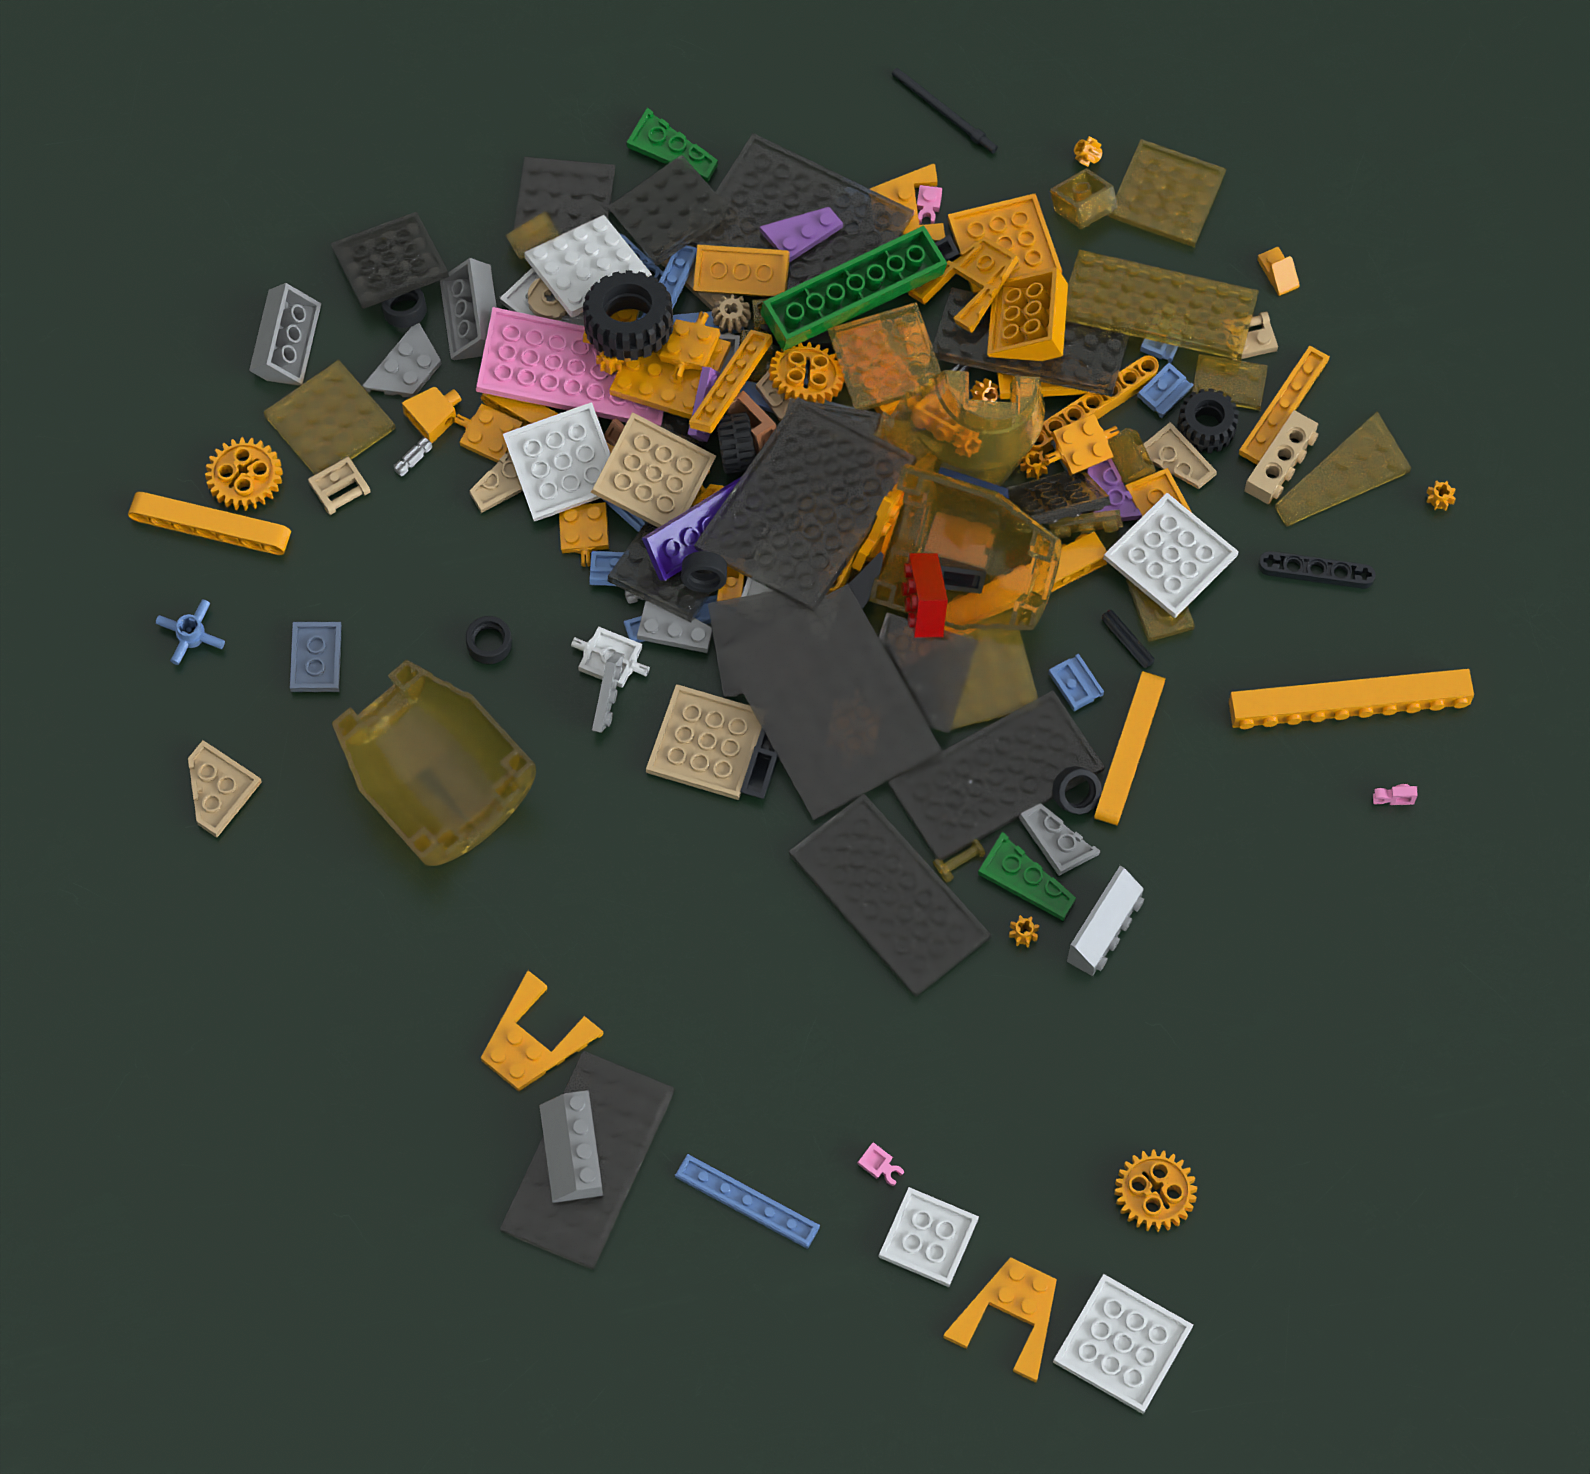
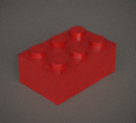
(925, 595)

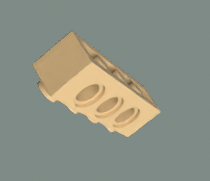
(1295, 427)

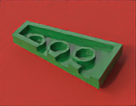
(664, 144)
(1018, 874)

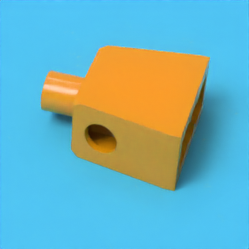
(431, 412)

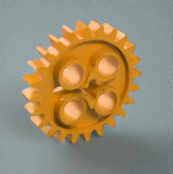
(788, 373)
(243, 473)
(1136, 1201)

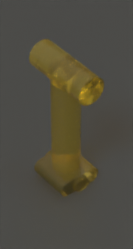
(945, 868)

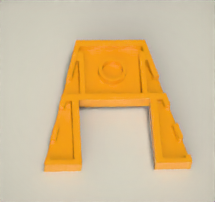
(982, 264)
(520, 1056)
(1020, 1293)

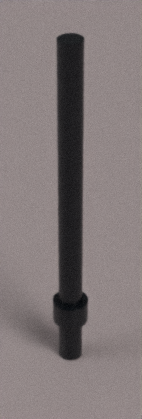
(976, 135)

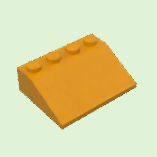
(1029, 317)

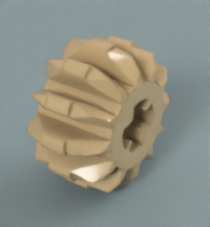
(731, 314)

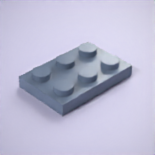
(315, 657)

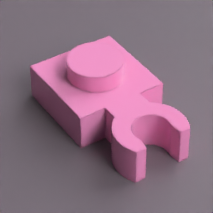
(928, 202)
(1398, 795)
(877, 1162)

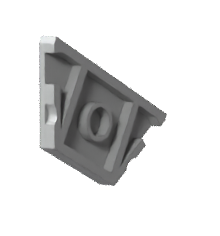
(406, 366)

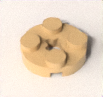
(540, 306)

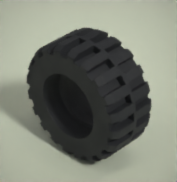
(628, 292)

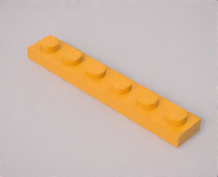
(730, 381)
(1283, 404)

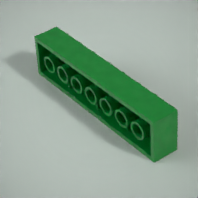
(853, 288)

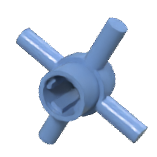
(193, 639)

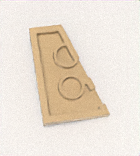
(1175, 452)
(496, 485)

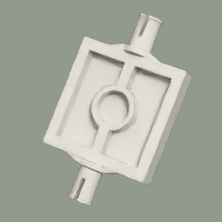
(602, 647)

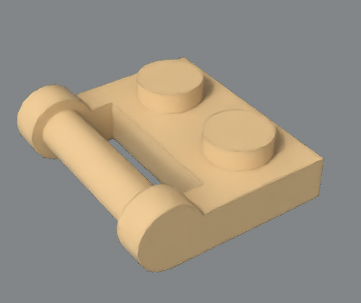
(1262, 340)
(335, 479)

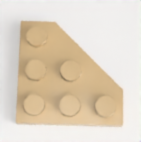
(218, 787)

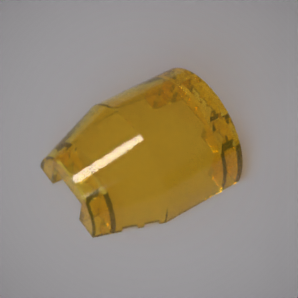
(967, 434)
(978, 530)
(434, 764)

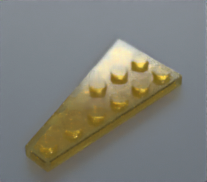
(1356, 466)

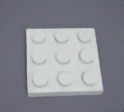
(928, 1237)

